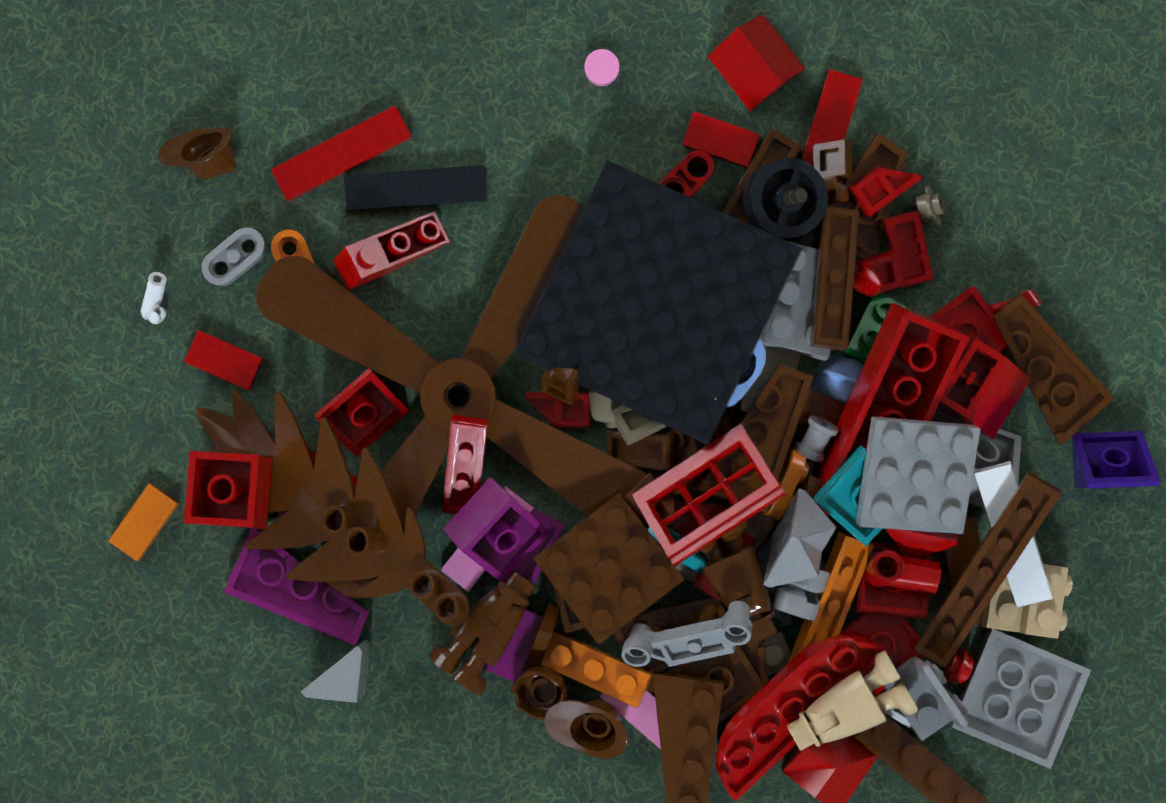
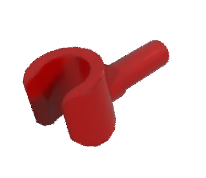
(1030, 295)

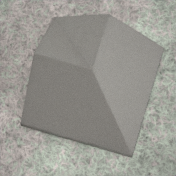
(798, 542)

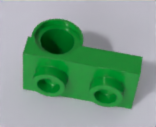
(868, 327)

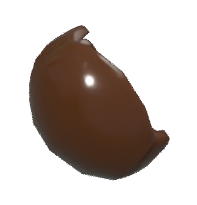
(551, 690)

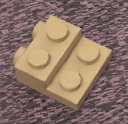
(1035, 619)

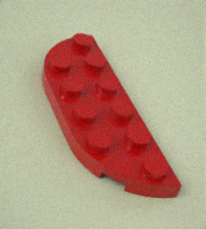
(759, 730)

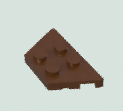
(741, 671)

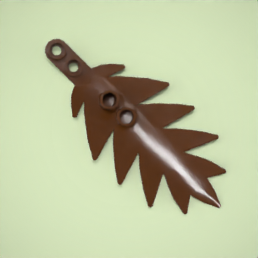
(360, 526)

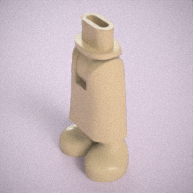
(852, 706)

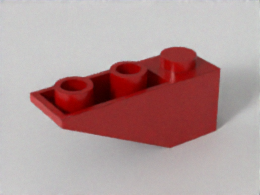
(389, 250)

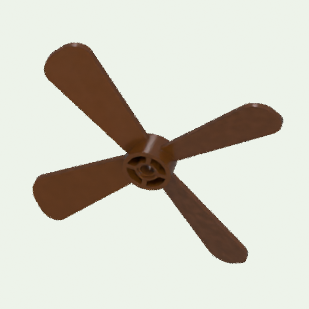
(319, 308)

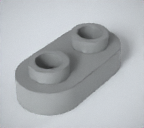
(232, 254)

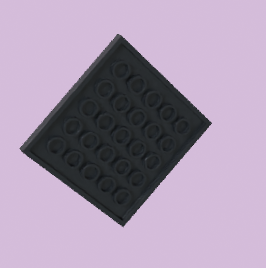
(658, 301)

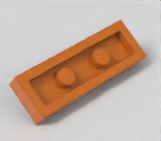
(596, 669)

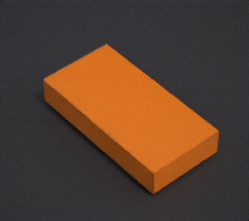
(143, 522)

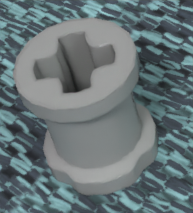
(816, 438)

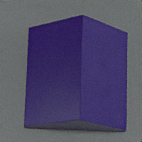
(1112, 460)

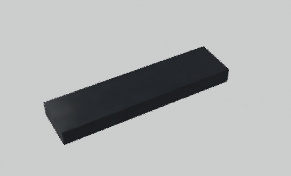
(415, 188)

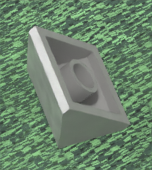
(343, 680)

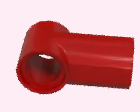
(905, 572)

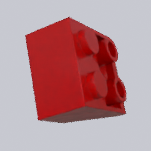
(983, 388)

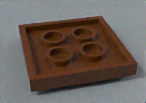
(608, 568)

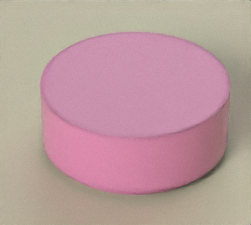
(601, 67)

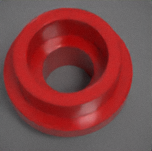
(959, 667)

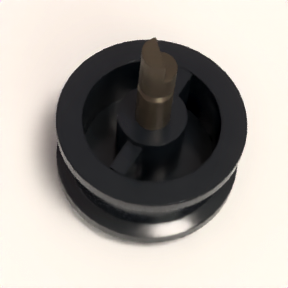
(785, 198)

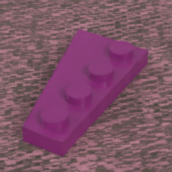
(262, 581)

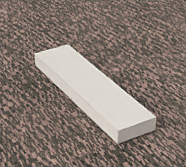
(1028, 575)

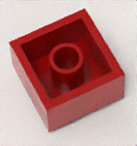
(228, 489)

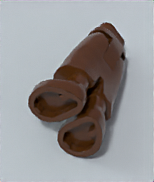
(740, 579)
(486, 631)

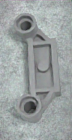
(691, 641)

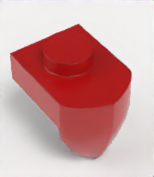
(877, 274)

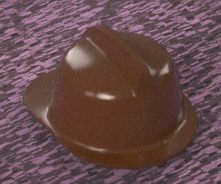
(201, 152)
(587, 727)

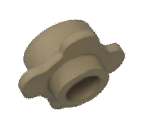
(930, 206)

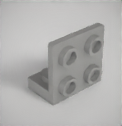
(934, 703)

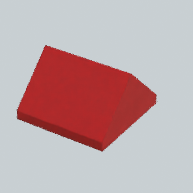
(755, 62)
(363, 412)

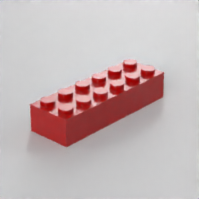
(898, 380)

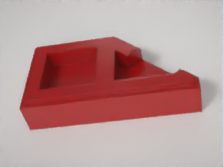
(880, 188)
(560, 413)

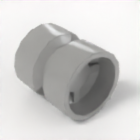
(801, 596)

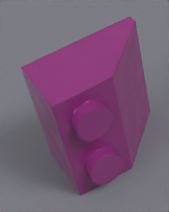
(495, 530)

